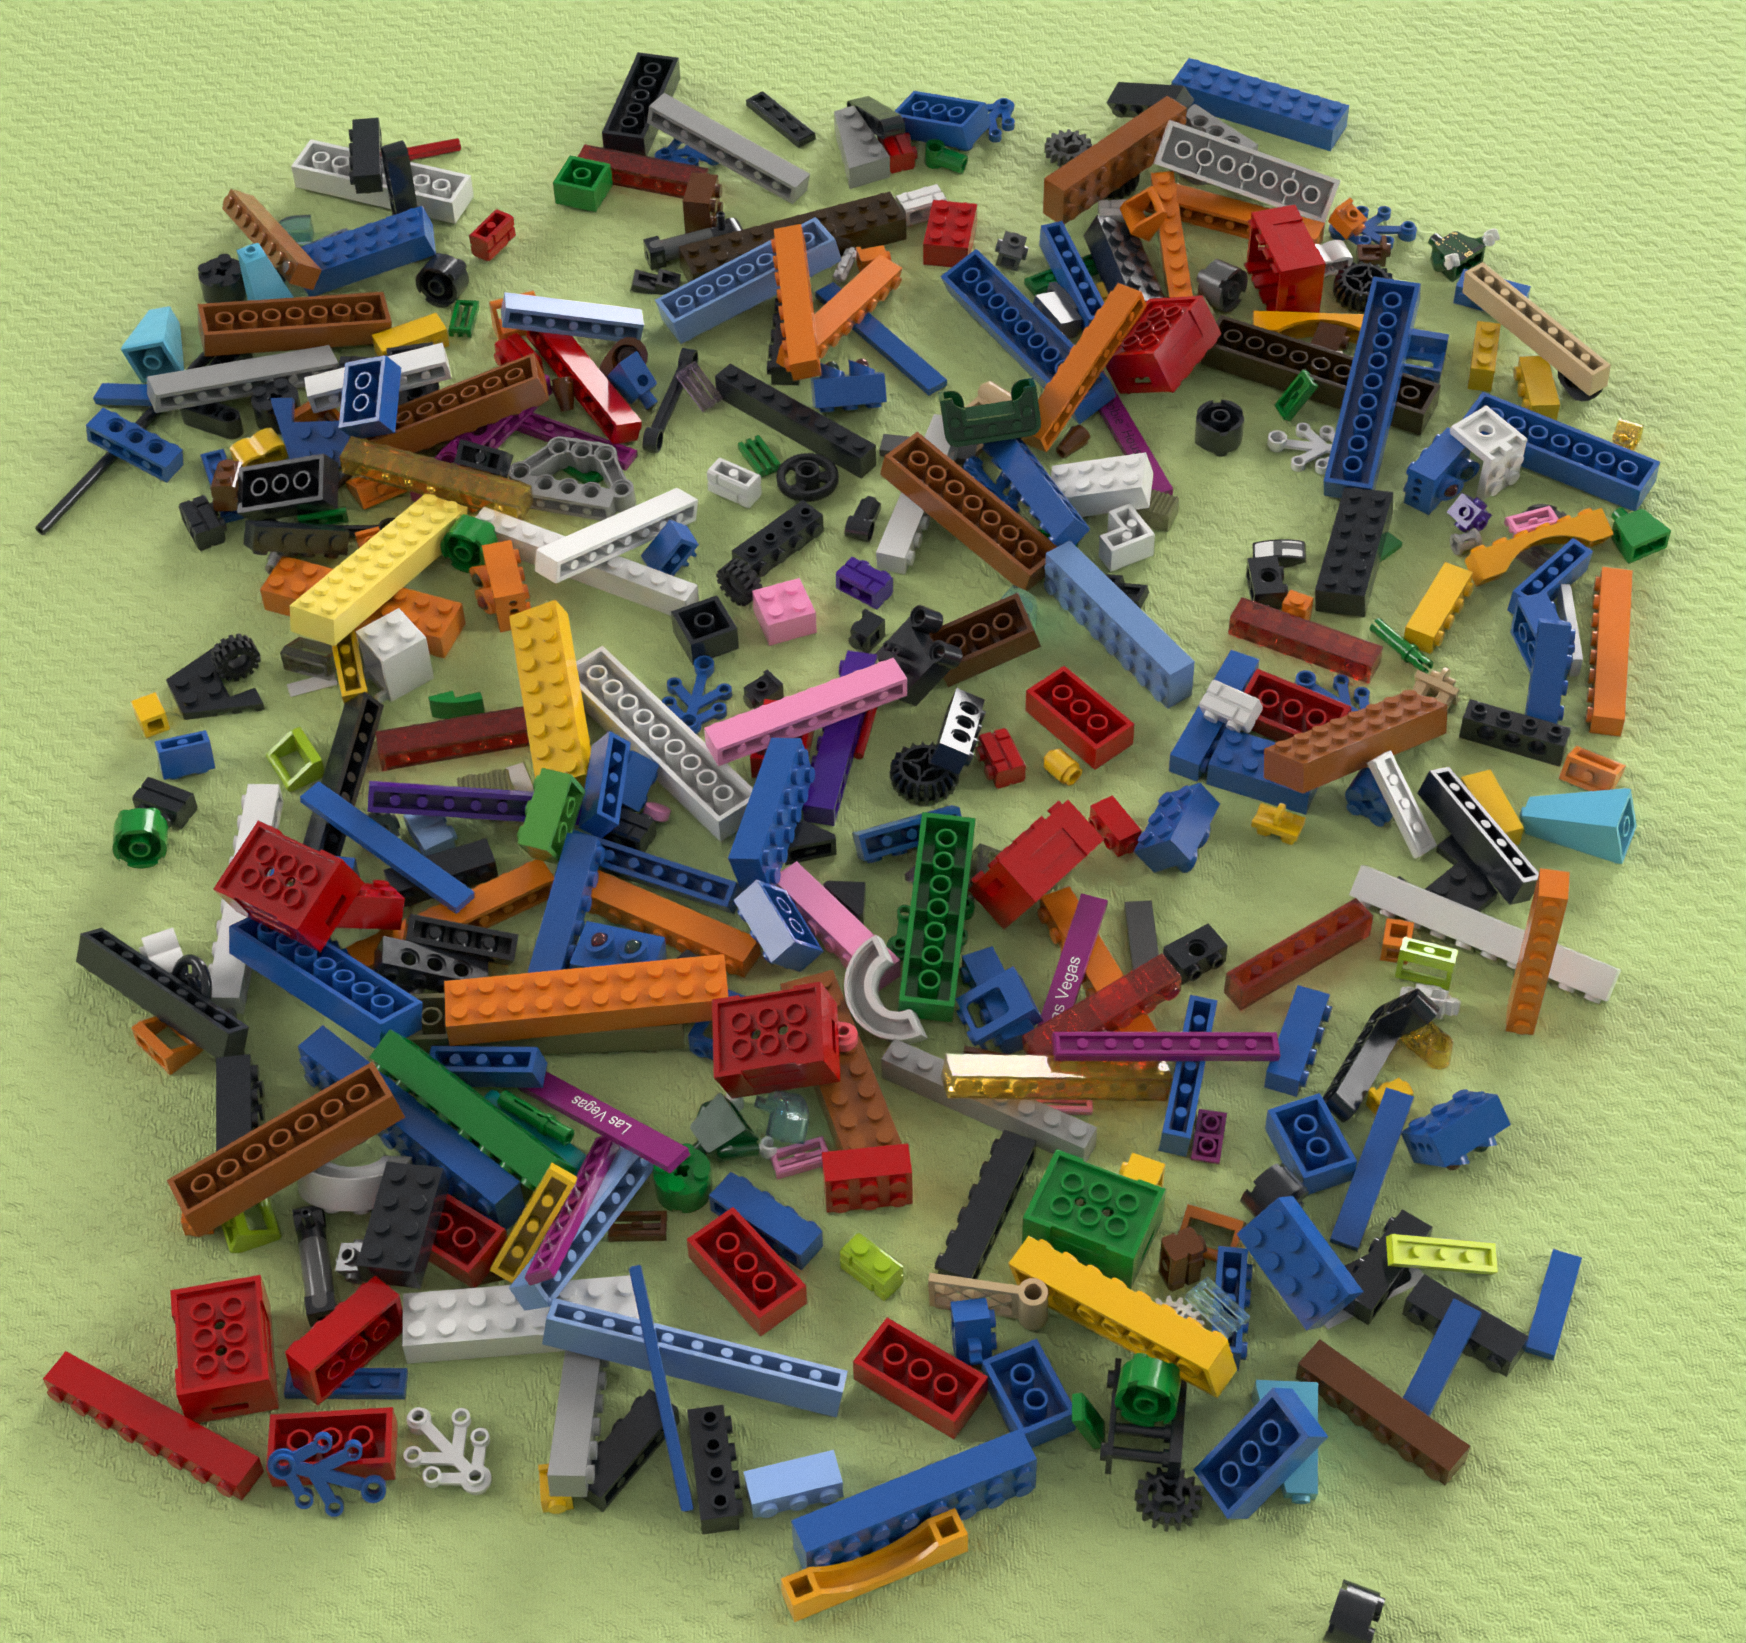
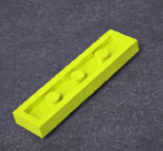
(1441, 1254)

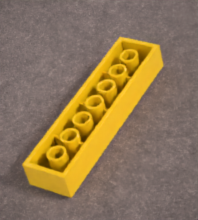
(551, 690)
(1126, 1316)

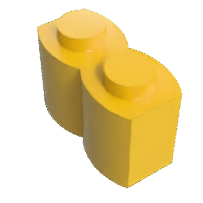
(261, 448)

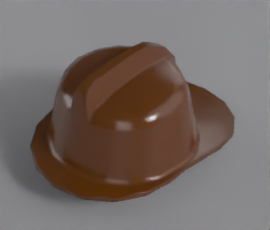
(621, 351)

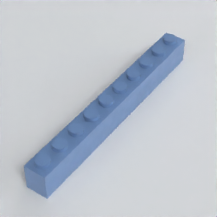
(696, 1358)

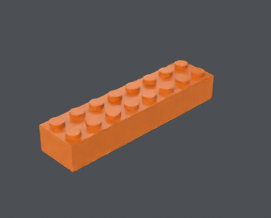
(434, 616)

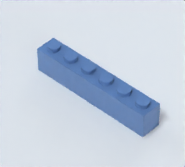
(570, 317)

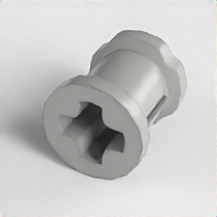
(1457, 541)

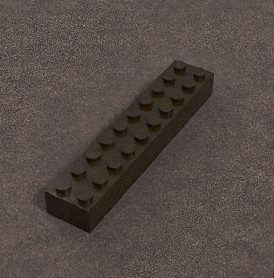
(853, 224)
(1278, 360)

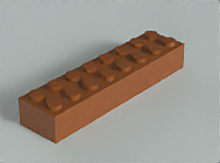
(1109, 162)
(292, 323)
(468, 405)
(968, 510)
(1354, 740)
(856, 1104)
(285, 1149)

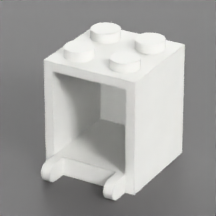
(394, 655)

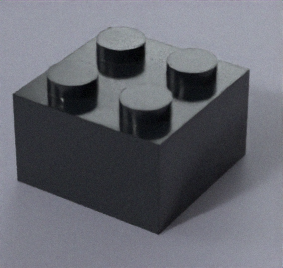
(705, 629)

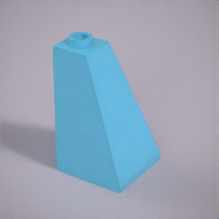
(260, 275)
(155, 344)
(1584, 821)
(1304, 1481)

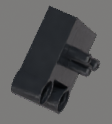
(918, 656)

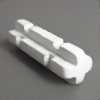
(845, 265)

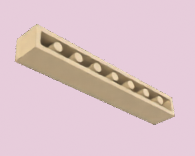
(1536, 329)

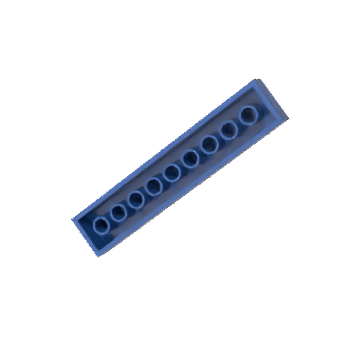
(1018, 326)
(1372, 386)
(422, 1135)

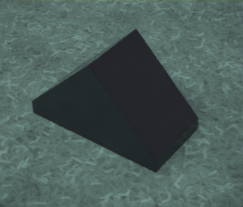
(810, 843)
(850, 895)

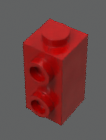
(1114, 826)

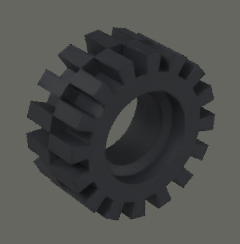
(738, 581)
(240, 666)

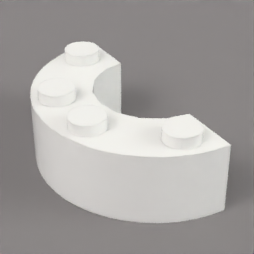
(863, 997)
(346, 1188)

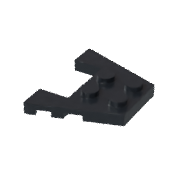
(202, 693)
(1464, 880)

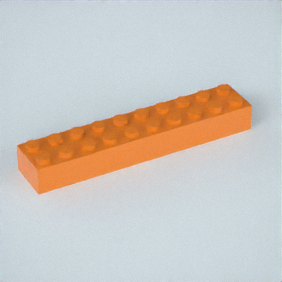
(583, 999)

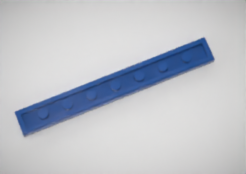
(891, 347)
(387, 847)
(661, 1388)

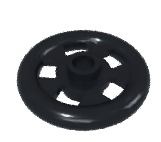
(199, 970)

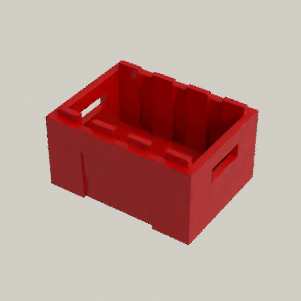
(1289, 266)
(1164, 345)
(1034, 863)
(291, 910)
(775, 1061)
(246, 1368)

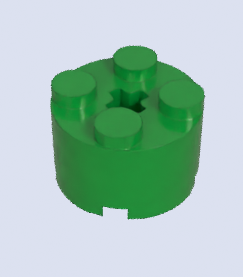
(466, 541)
(140, 837)
(686, 1186)
(1148, 1390)

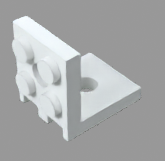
(1500, 450)

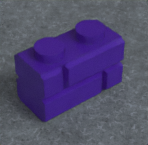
(864, 582)

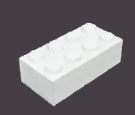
(1106, 483)

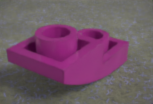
(1209, 1136)

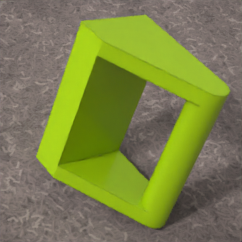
(296, 741)
(1427, 955)
(242, 1239)

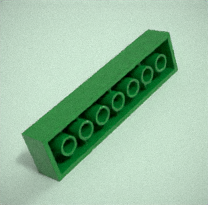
(937, 916)
(466, 1110)

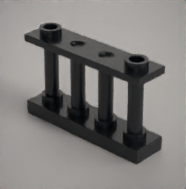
(1172, 1434)

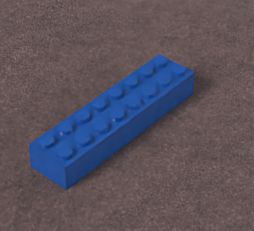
(1264, 104)
(1577, 456)
(328, 982)
(889, 1511)

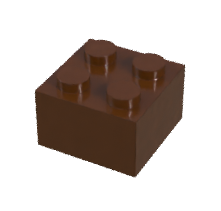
(702, 202)

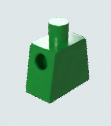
(1638, 534)

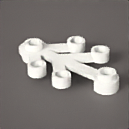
(1316, 447)
(450, 1453)

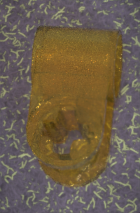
(1627, 434)
(1431, 1045)

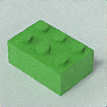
(550, 815)

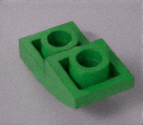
(447, 706)

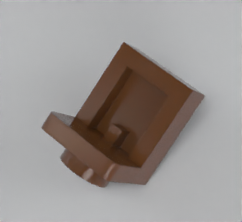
(1374, 253)

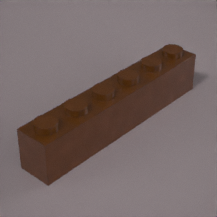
(1383, 1413)

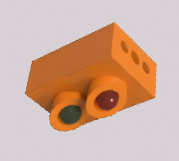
(501, 583)

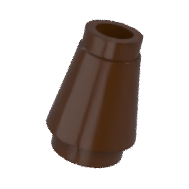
(564, 393)
(1075, 439)

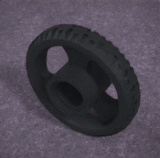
(808, 477)

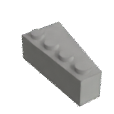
(860, 149)

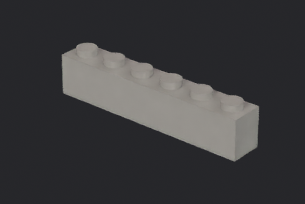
(577, 1425)

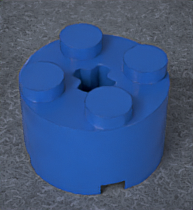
(1366, 798)

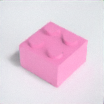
(784, 611)

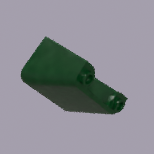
(991, 421)

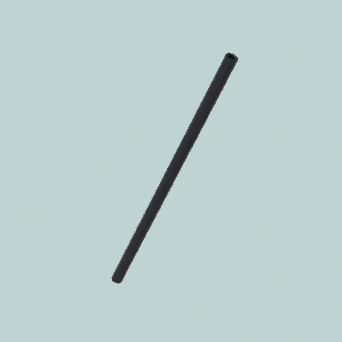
(101, 466)

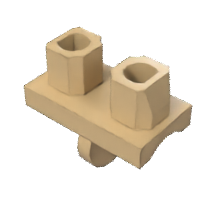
(1437, 684)

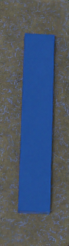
(1371, 1169)

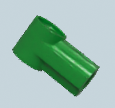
(938, 156)

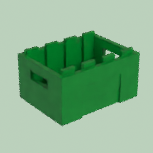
(1111, 1243)

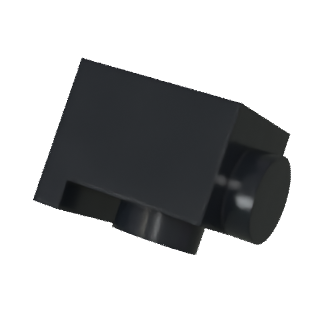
(867, 631)
(763, 688)

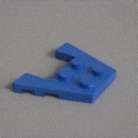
(308, 437)

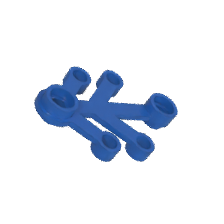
(1000, 108)
(674, 154)
(1406, 231)
(974, 467)
(704, 669)
(1308, 680)
(322, 1474)

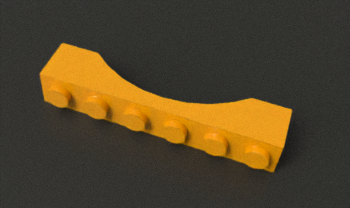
(1305, 324)
(1493, 561)
(827, 1586)

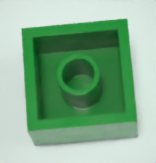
(582, 183)

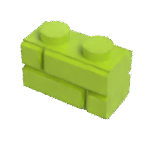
(871, 1266)

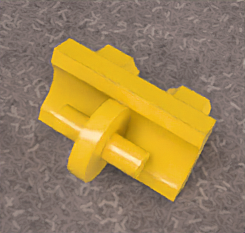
(1278, 822)

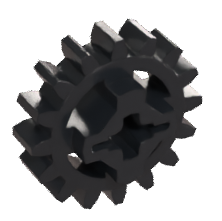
(1168, 1499)

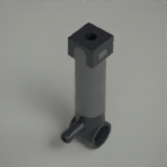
(661, 251)
(315, 1262)

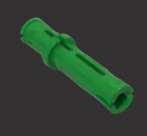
(1408, 651)
(544, 1123)

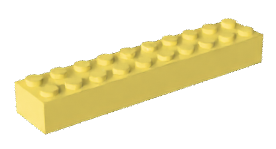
(375, 571)

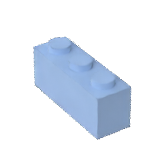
(793, 1484)

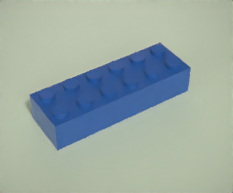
(372, 249)
(772, 813)

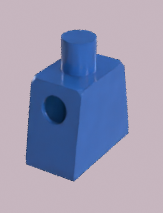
(634, 380)

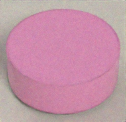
(657, 811)

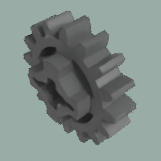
(1066, 146)

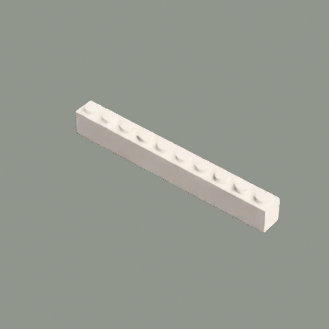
(614, 576)
(1478, 930)
(228, 974)

